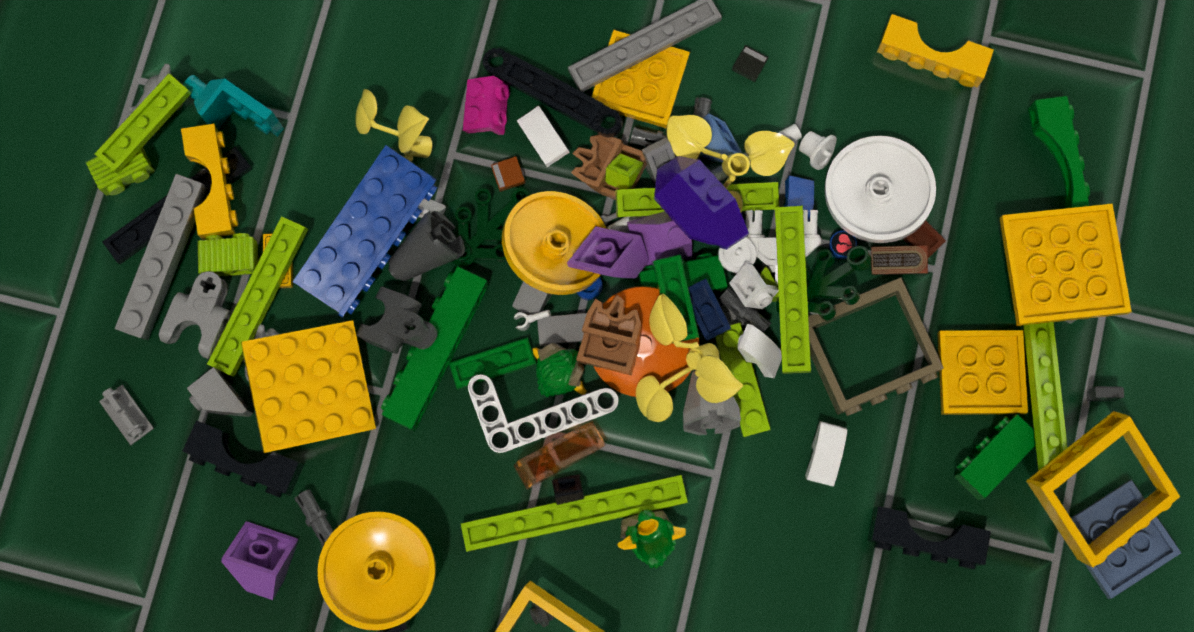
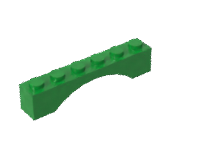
(1054, 127)

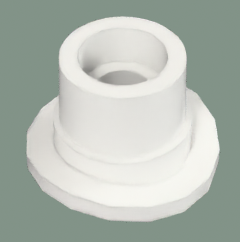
(818, 149)
(737, 255)

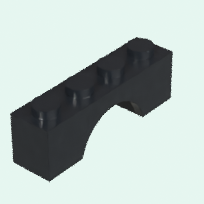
(212, 445)
(965, 544)

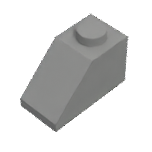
(217, 396)

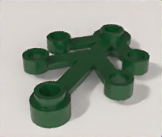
(486, 229)
(821, 286)

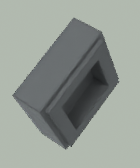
(1104, 393)

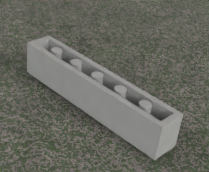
(161, 258)

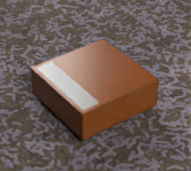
(508, 174)

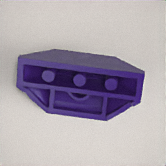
(699, 203)

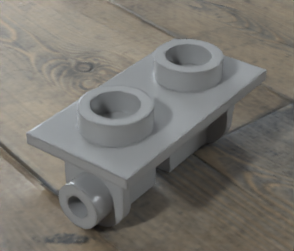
(126, 414)

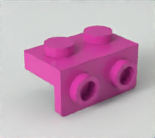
(486, 105)

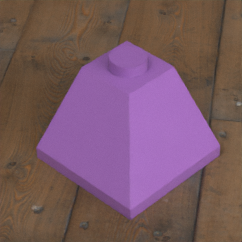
(661, 237)
(611, 254)
(260, 559)

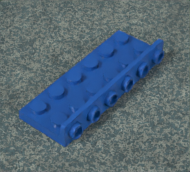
(366, 231)

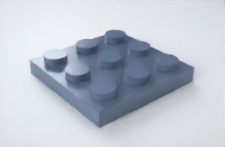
(1139, 556)

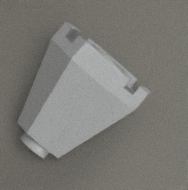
(703, 415)

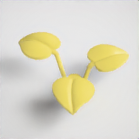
(409, 127)
(765, 149)
(714, 379)

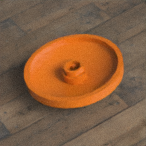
(653, 357)

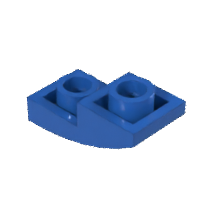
(799, 193)

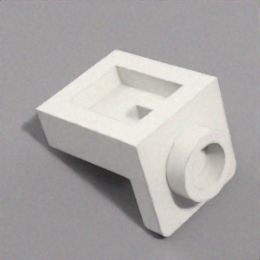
(752, 288)

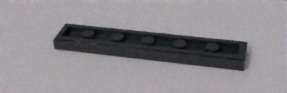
(138, 232)

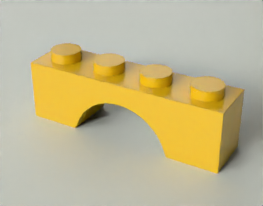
(904, 43)
(214, 215)

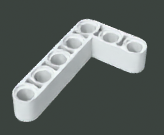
(537, 419)

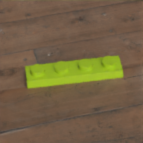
(143, 123)
(748, 398)

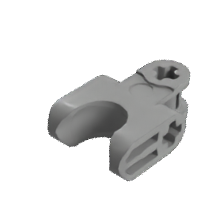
(199, 308)

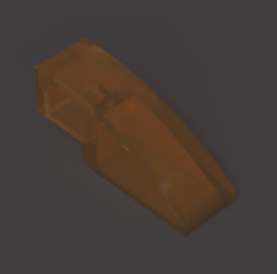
(559, 455)

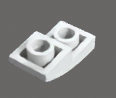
(543, 136)
(761, 350)
(826, 454)

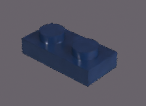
(707, 310)

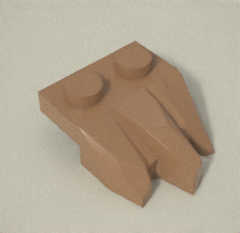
(598, 158)
(610, 337)

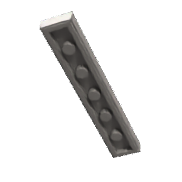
(644, 44)

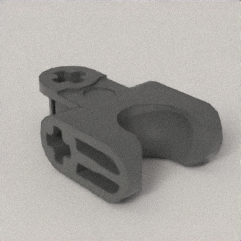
(399, 324)

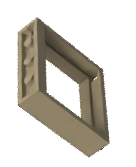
(899, 385)

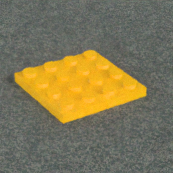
(1065, 264)
(308, 386)

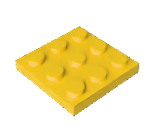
(647, 88)
(982, 372)

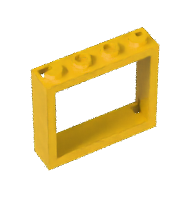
(1075, 458)
(550, 604)

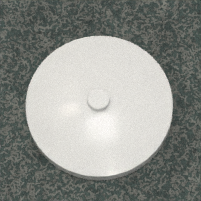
(880, 189)

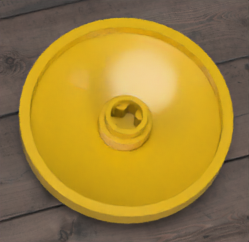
(542, 238)
(376, 570)

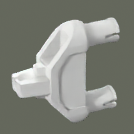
(766, 247)

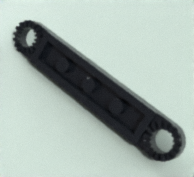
(552, 92)

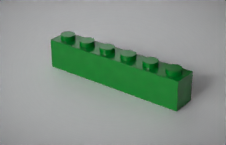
(427, 367)

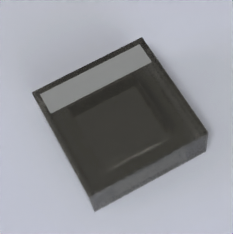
(750, 63)

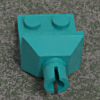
(220, 98)

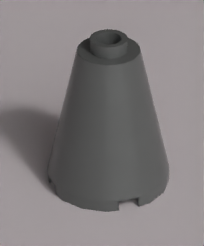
(426, 247)

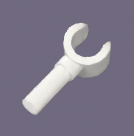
(530, 318)

